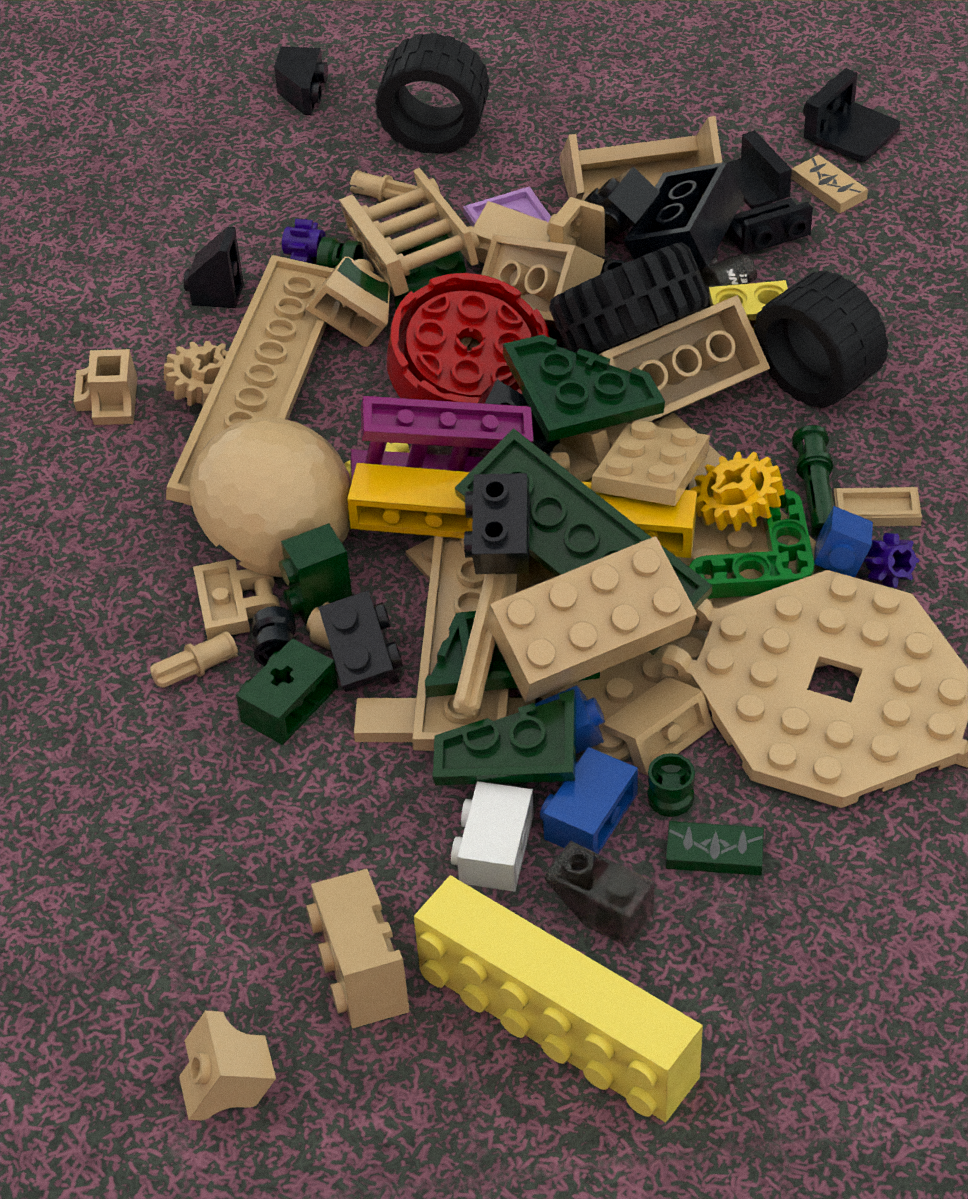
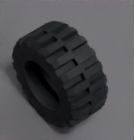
(630, 300)

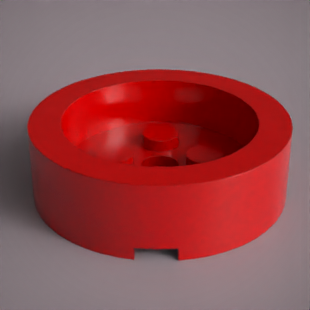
(426, 333)

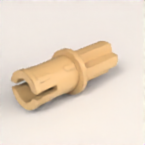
(378, 187)
(194, 660)

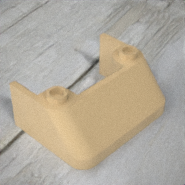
(594, 167)

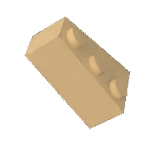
(358, 949)

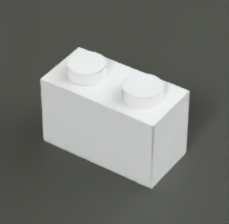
(493, 836)

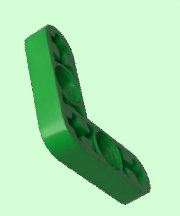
(771, 564)

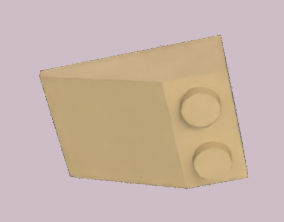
(539, 269)

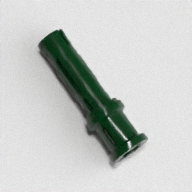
(815, 467)

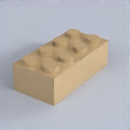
(695, 355)
(590, 618)

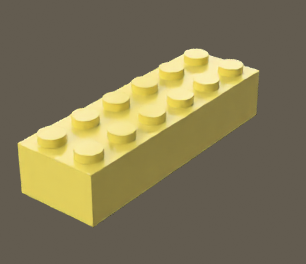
(558, 999)

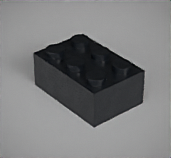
(691, 209)

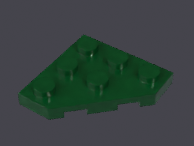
(578, 390)

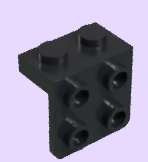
(842, 124)

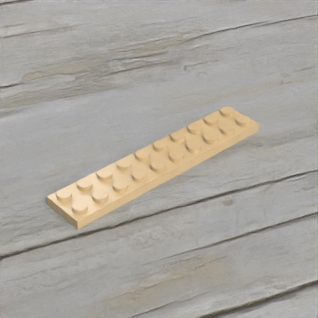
(263, 362)

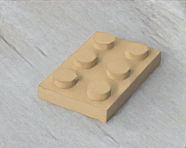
(651, 463)

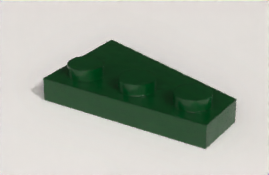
(518, 748)

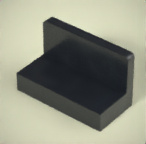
(761, 172)

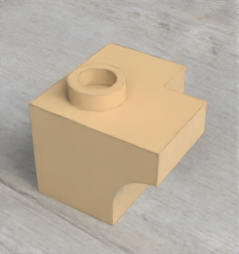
(107, 387)
(224, 1067)

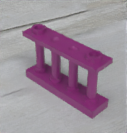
(437, 424)

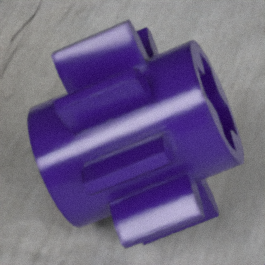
(302, 240)
(891, 560)

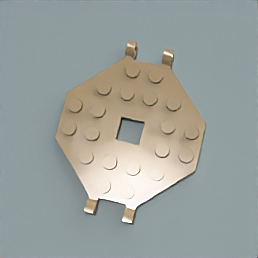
(758, 674)

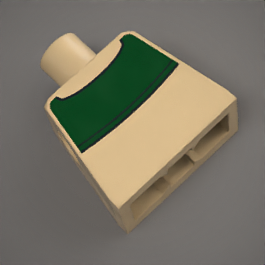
(353, 301)

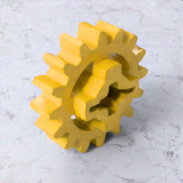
(738, 491)

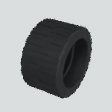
(438, 61)
(821, 338)

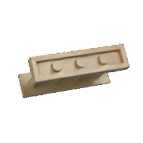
(383, 251)

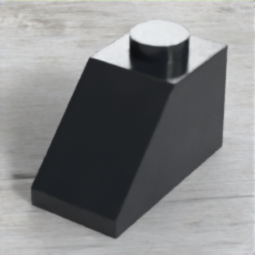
(216, 273)

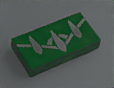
(715, 848)

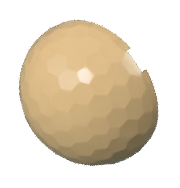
(267, 485)

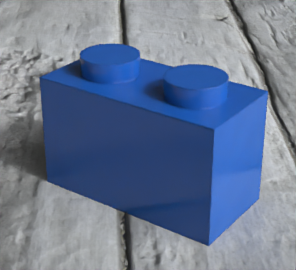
(592, 804)

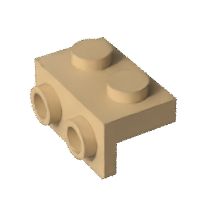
(579, 225)

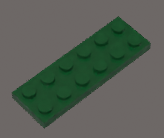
(569, 519)

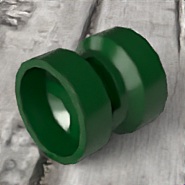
(332, 251)
(671, 785)

